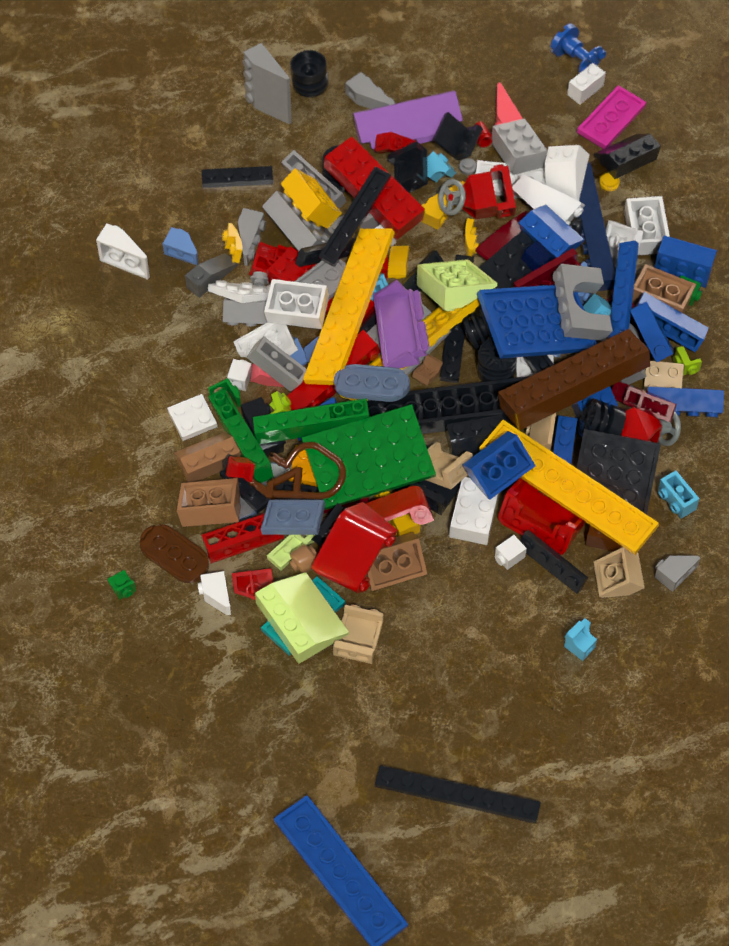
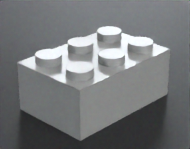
(519, 146)

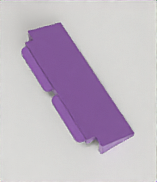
(411, 119)
(400, 325)

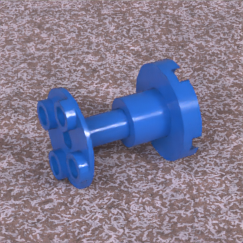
(568, 43)

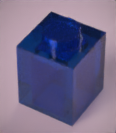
(536, 256)

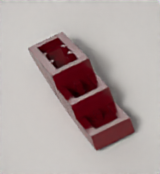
(500, 237)
(644, 400)

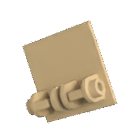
(664, 375)

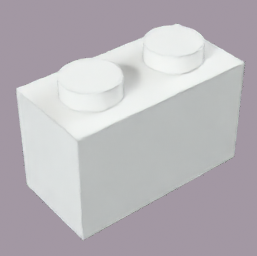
(586, 83)

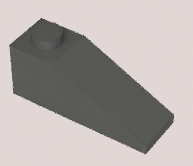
(208, 273)

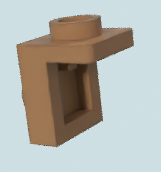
(428, 370)

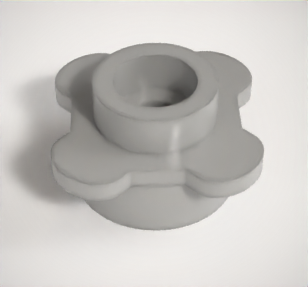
(259, 278)

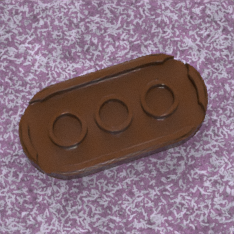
(174, 553)

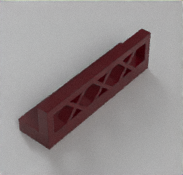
(545, 272)

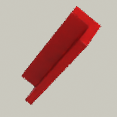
(241, 543)

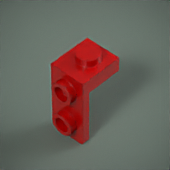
(391, 142)

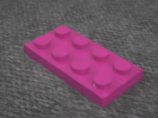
(611, 117)

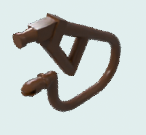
(271, 492)

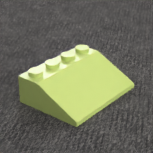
(453, 282)
(300, 616)

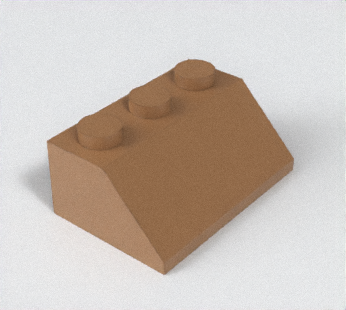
(663, 286)
(206, 456)
(209, 502)
(398, 562)

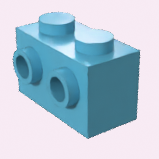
(678, 494)

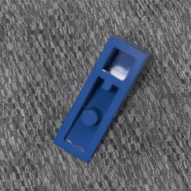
(652, 331)

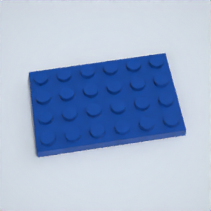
(528, 322)

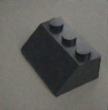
(629, 154)
(470, 434)

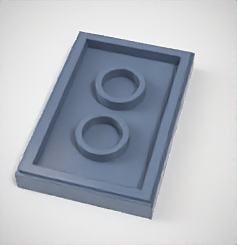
(293, 517)

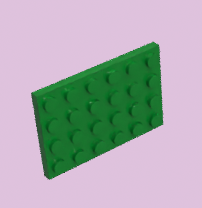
(377, 456)

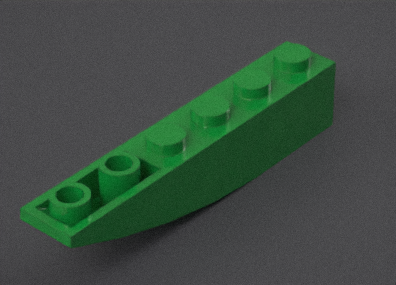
(308, 420)
(236, 426)

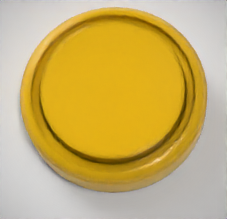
(608, 183)

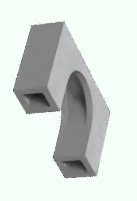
(576, 321)

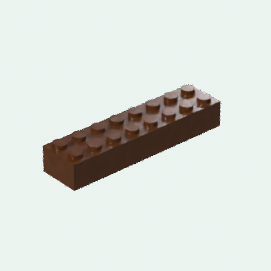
(574, 379)

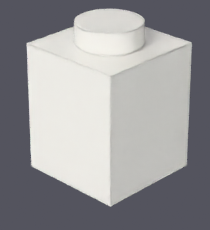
(240, 374)
(510, 552)

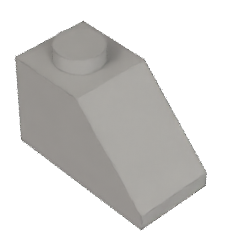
(675, 570)

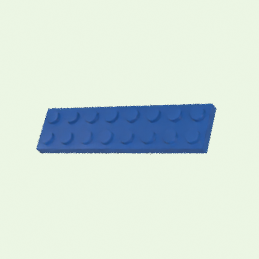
(340, 872)

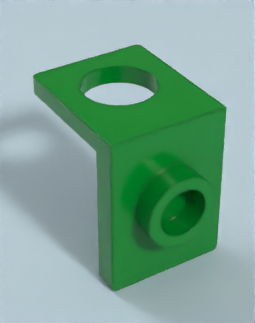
(232, 390)

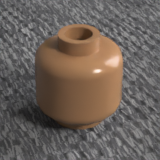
(302, 558)

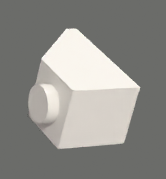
(215, 591)

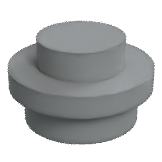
(467, 166)

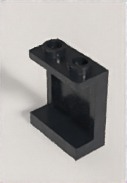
(410, 166)

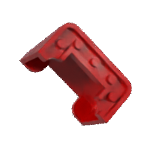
(402, 502)
(530, 510)
(354, 547)

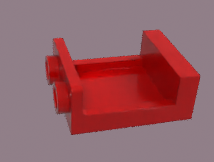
(508, 207)

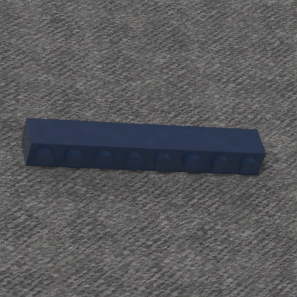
(593, 232)

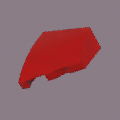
(265, 257)
(250, 582)

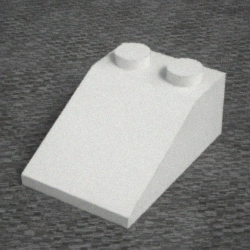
(566, 169)
(120, 251)

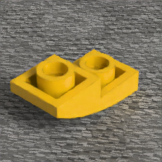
(470, 238)
(232, 242)
(398, 262)

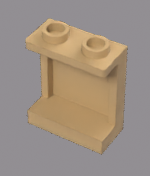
(447, 466)
(363, 635)

